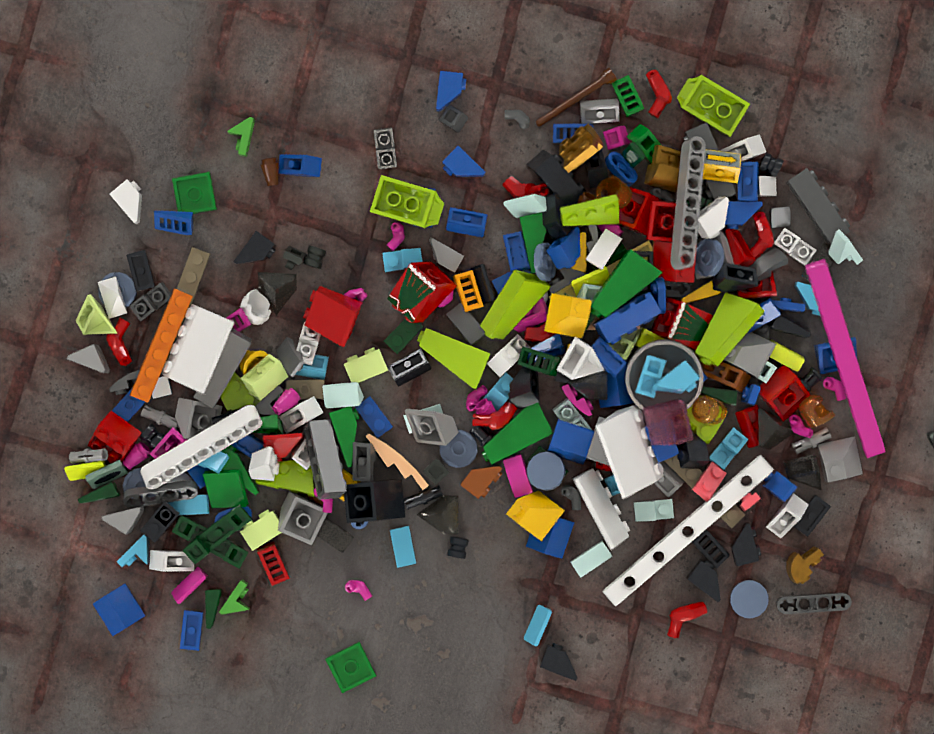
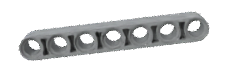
(682, 210)

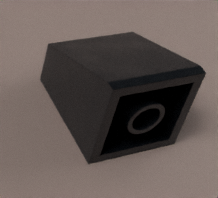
(374, 501)

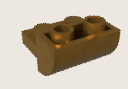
(579, 147)
(664, 169)
(797, 565)

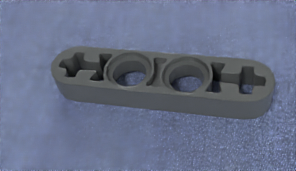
(161, 496)
(813, 603)

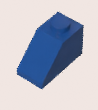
(449, 88)
(300, 165)
(461, 165)
(739, 212)
(566, 249)
(779, 486)

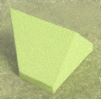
(93, 318)
(626, 344)

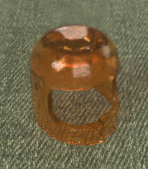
(615, 187)
(706, 409)
(814, 412)

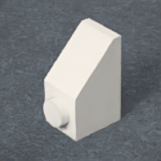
(748, 148)
(129, 199)
(713, 218)
(300, 414)
(787, 515)
(170, 561)

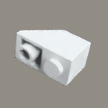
(507, 356)
(264, 465)

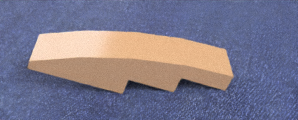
(391, 456)

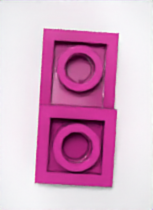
(582, 405)
(517, 475)

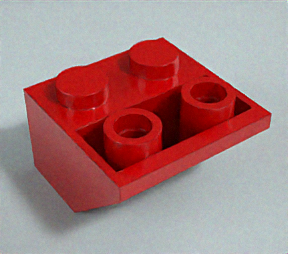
(115, 436)

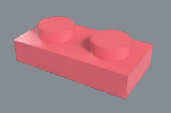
(709, 481)
(749, 500)

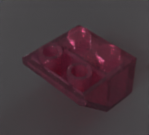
(668, 423)

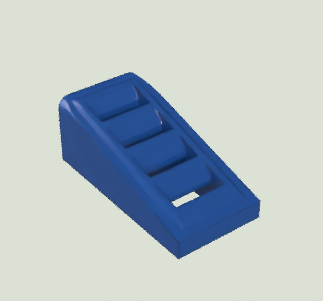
(556, 131)
(185, 229)
(552, 346)

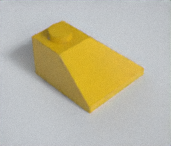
(567, 315)
(535, 513)

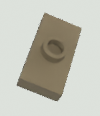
(307, 388)

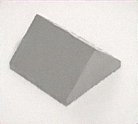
(91, 357)
(125, 520)

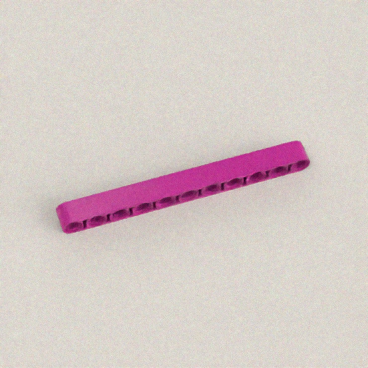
(845, 358)

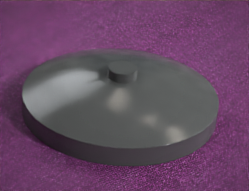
(674, 354)

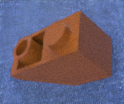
(479, 480)

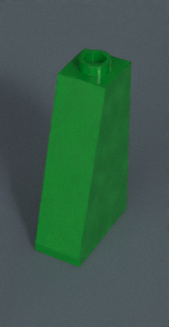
(624, 282)
(519, 433)

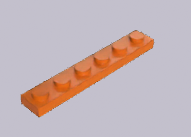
(161, 345)

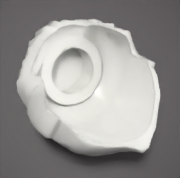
(256, 307)

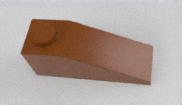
(726, 375)

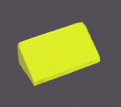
(596, 277)
(787, 357)
(79, 471)

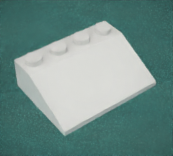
(197, 348)
(629, 450)
(601, 508)

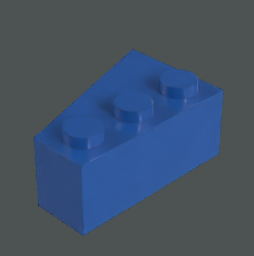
(627, 318)

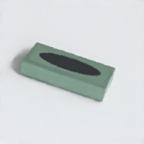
(106, 474)

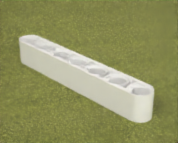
(201, 447)

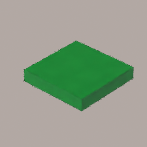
(194, 193)
(225, 489)
(350, 667)

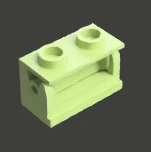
(365, 366)
(264, 377)
(262, 530)

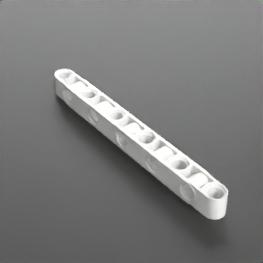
(698, 520)

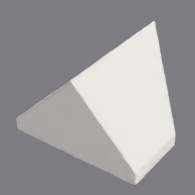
(579, 361)

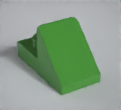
(244, 130)
(233, 604)

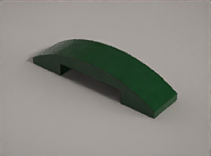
(217, 533)
(226, 550)

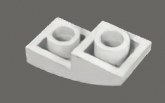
(795, 247)
(603, 249)
(308, 344)

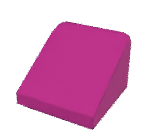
(616, 137)

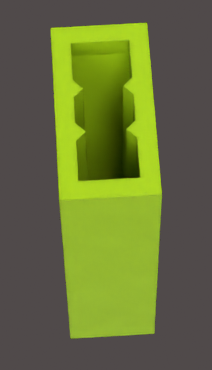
(513, 303)
(728, 326)
(457, 356)

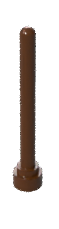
(606, 78)

